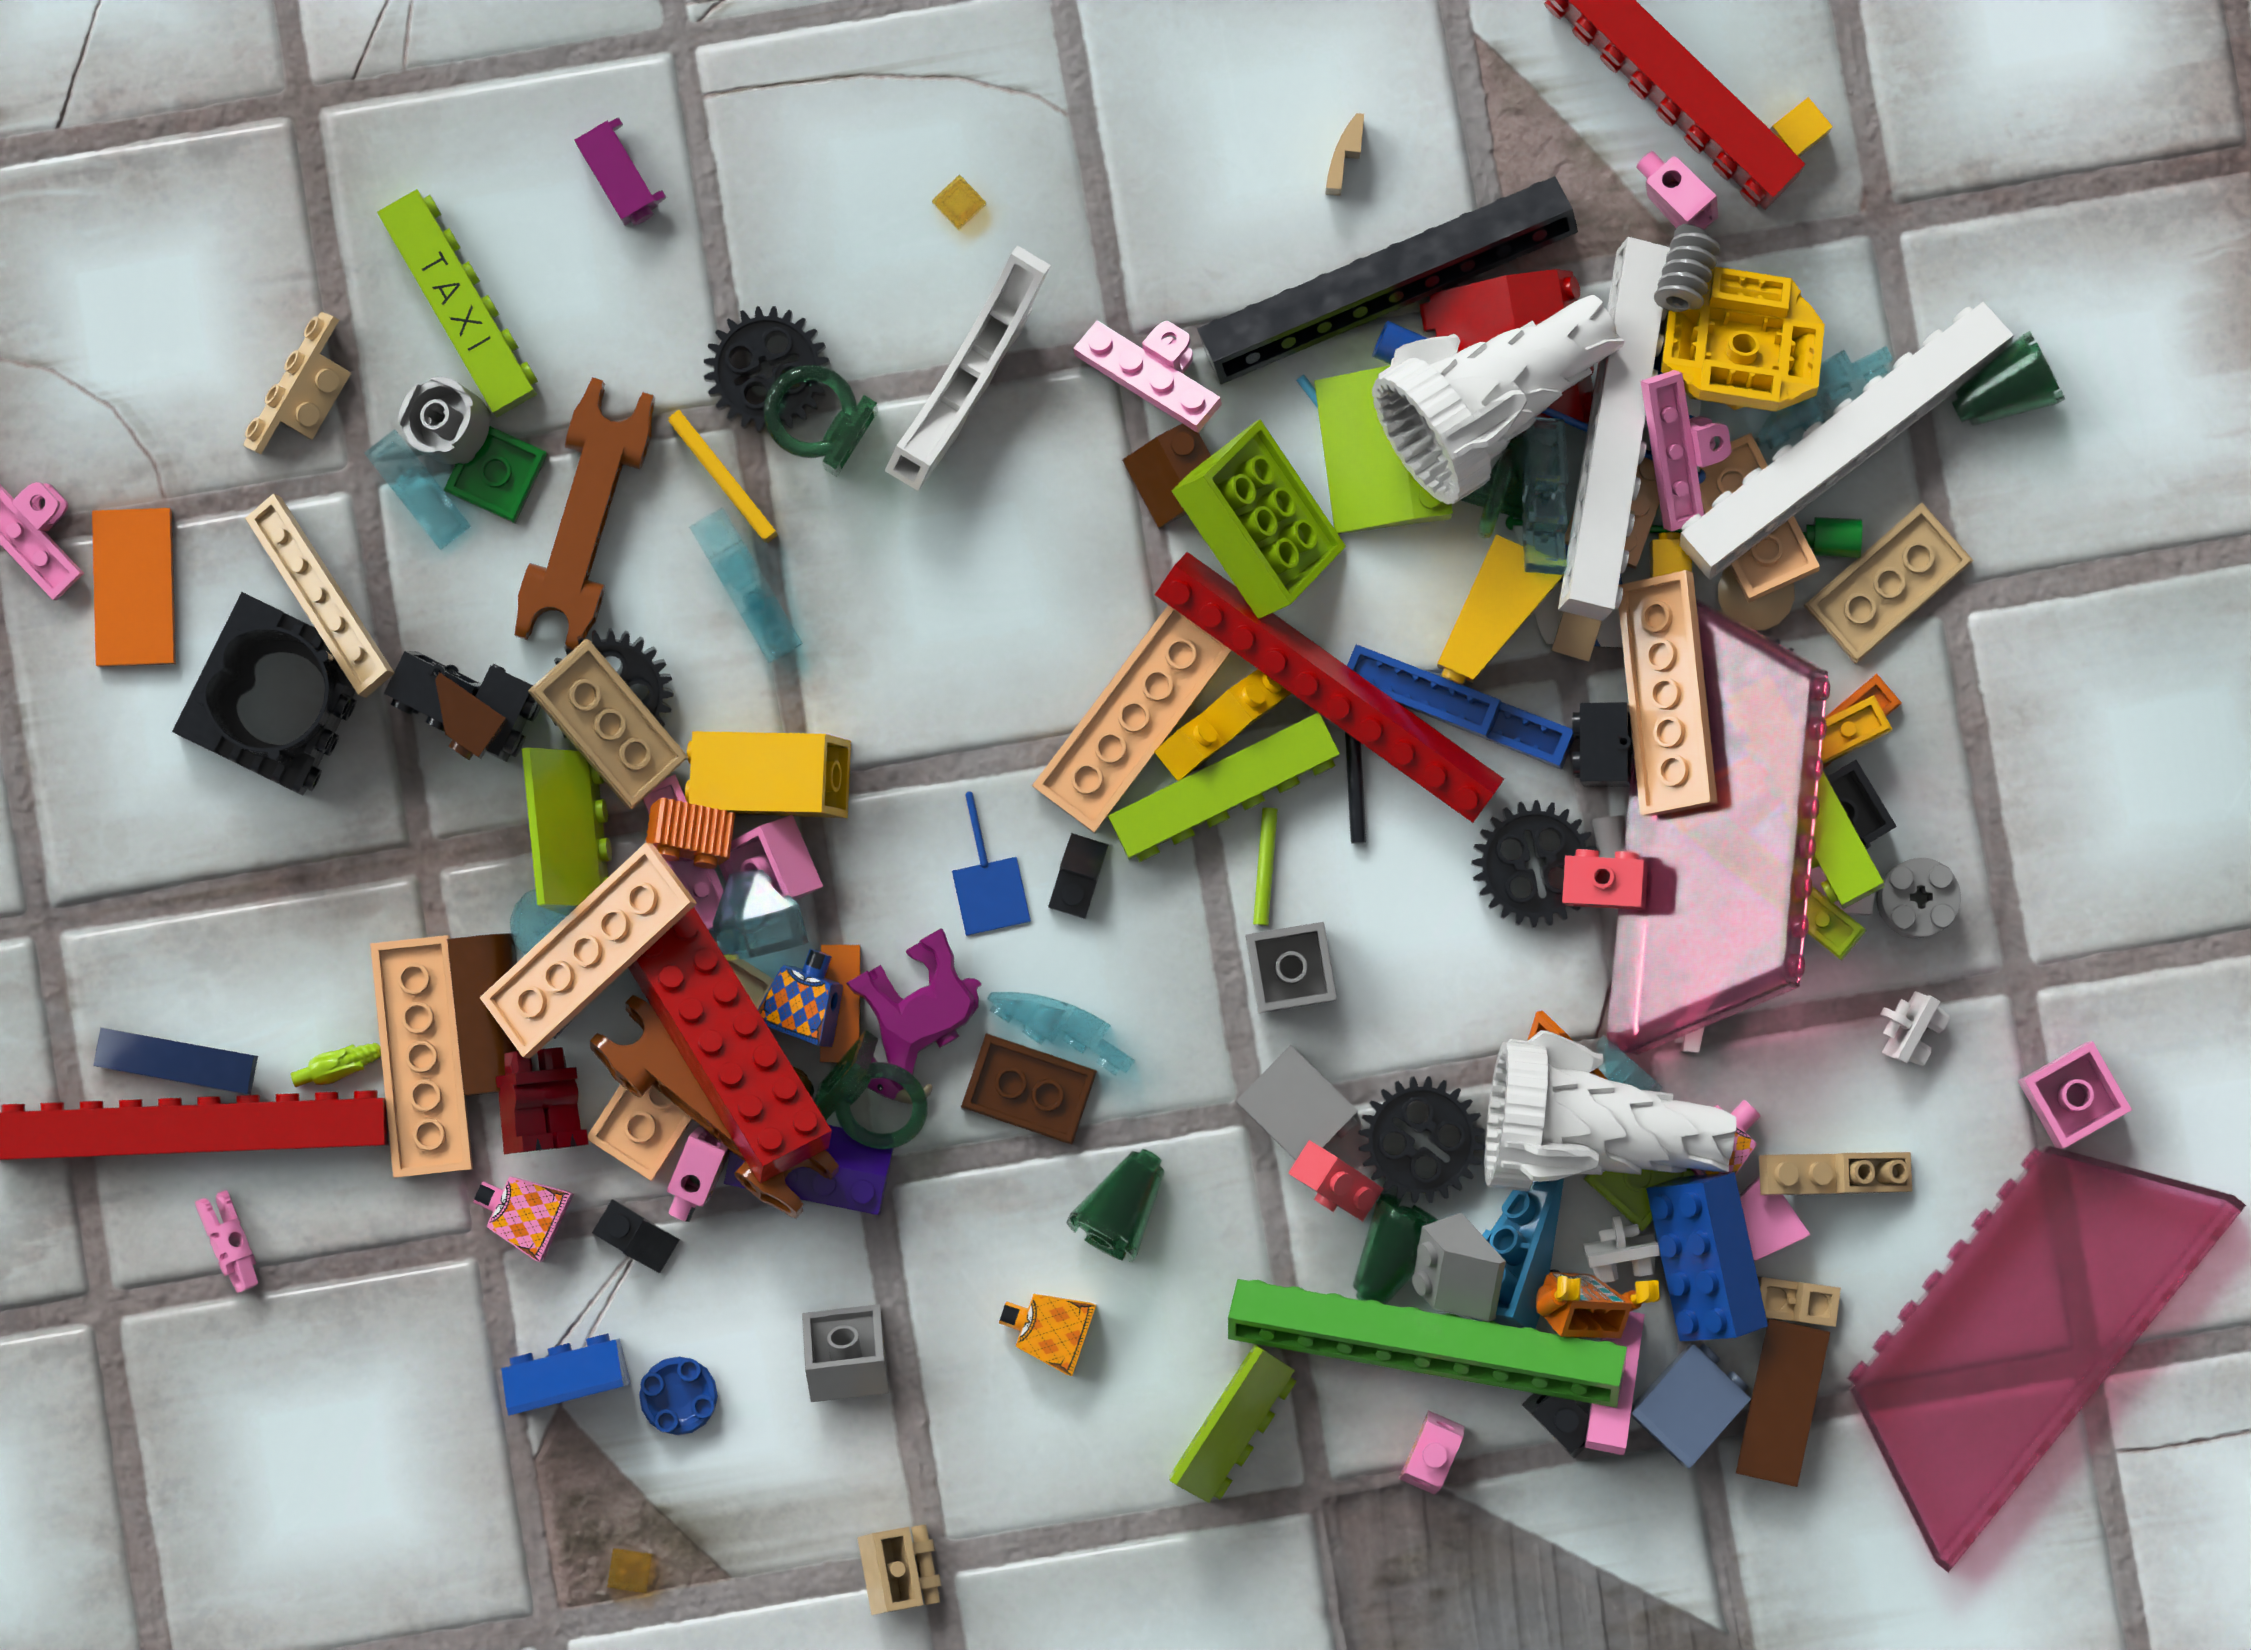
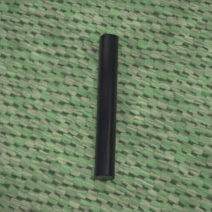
(1355, 790)

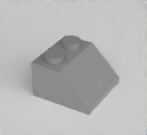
(1458, 1269)
(845, 1353)

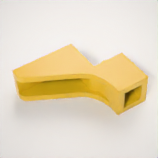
(1220, 723)

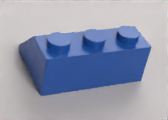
(564, 1374)

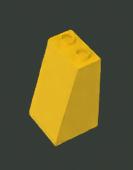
(1493, 610)
(770, 773)

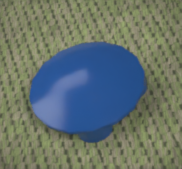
(678, 1395)

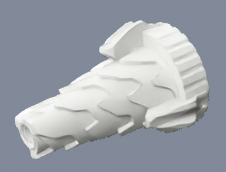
(1461, 409)
(1562, 1121)

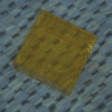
(959, 202)
(630, 1570)

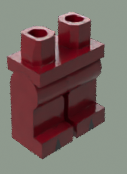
(539, 1105)

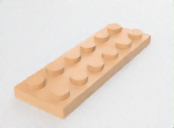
(1667, 694)
(1131, 718)
(588, 950)
(420, 1057)
(649, 1127)

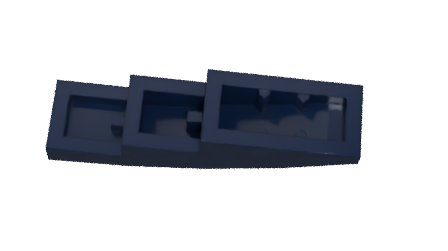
(175, 1061)

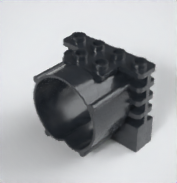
(211, 710)

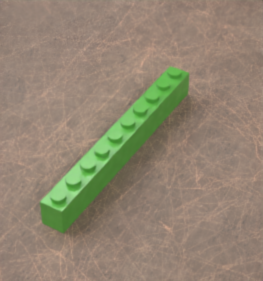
(1427, 1342)

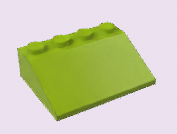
(1363, 471)
(1259, 520)
(565, 827)
(1232, 1424)

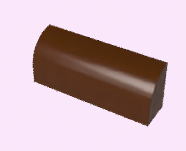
(482, 1043)
(1782, 1402)

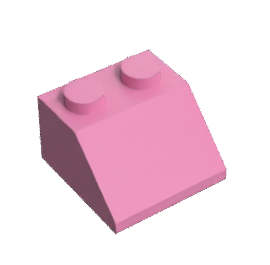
(778, 852)

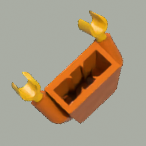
(1587, 1306)

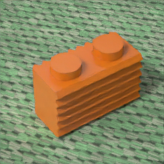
(690, 832)

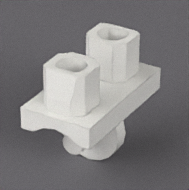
(1908, 1025)
(1622, 1245)

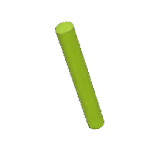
(1265, 866)

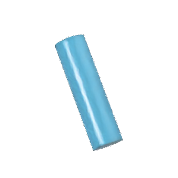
(1308, 388)

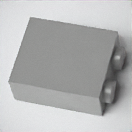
(1297, 1104)

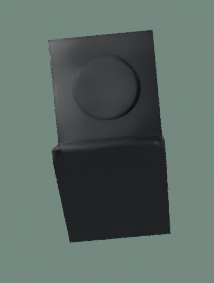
(1078, 875)
(636, 1236)

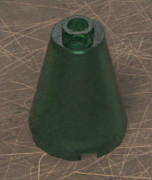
(2009, 385)
(1120, 1206)
(1389, 1249)

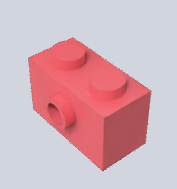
(1605, 881)
(1335, 1181)

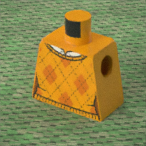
(1051, 1329)

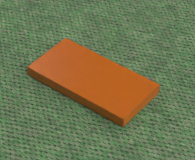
(133, 587)

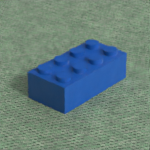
(1707, 1257)

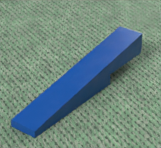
(1465, 707)

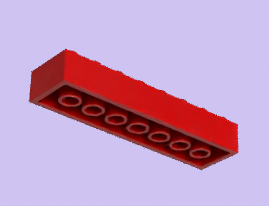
(1685, 95)
(730, 1049)

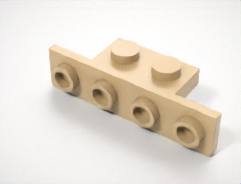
(304, 390)

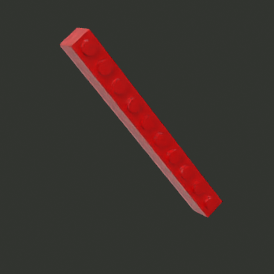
(1330, 688)
(193, 1128)

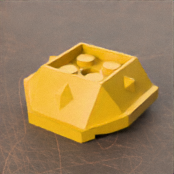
(1747, 343)

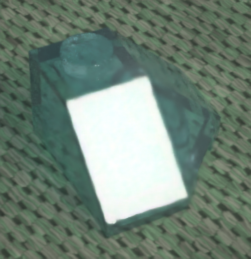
(756, 918)

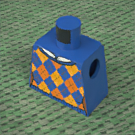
(804, 1001)

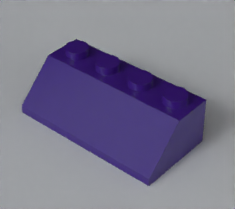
(856, 1186)

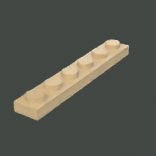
(319, 595)

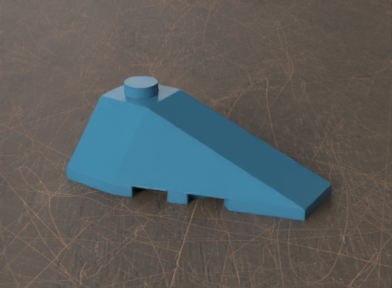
(1526, 1243)

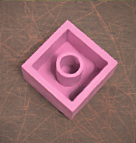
(2074, 1095)

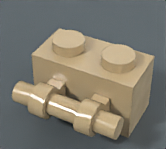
(892, 1569)

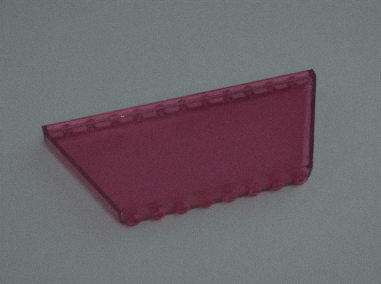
(1730, 875)
(2025, 1331)

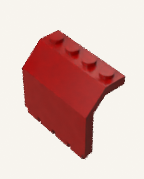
(1507, 303)

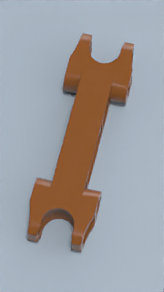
(604, 451)
(659, 1064)

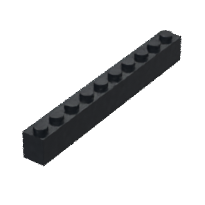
(1388, 280)

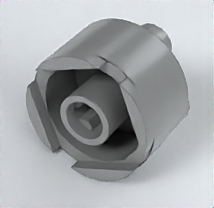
(444, 420)
(1932, 880)

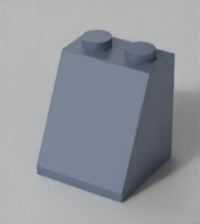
(1690, 1404)

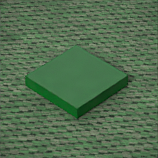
(498, 475)

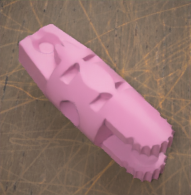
(228, 1241)

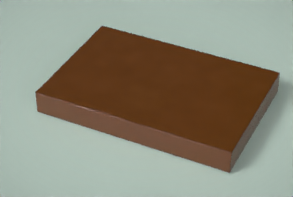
(1029, 1089)

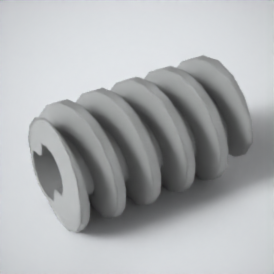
(1687, 269)

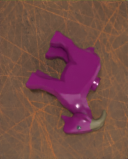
(922, 1017)

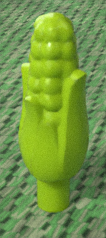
(336, 1065)

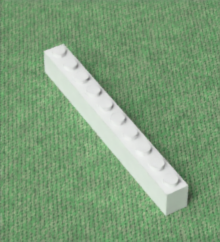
(1615, 437)
(1845, 440)

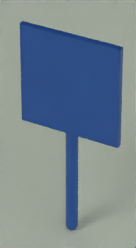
(991, 892)

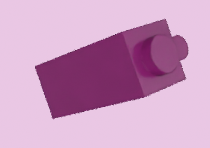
(617, 173)

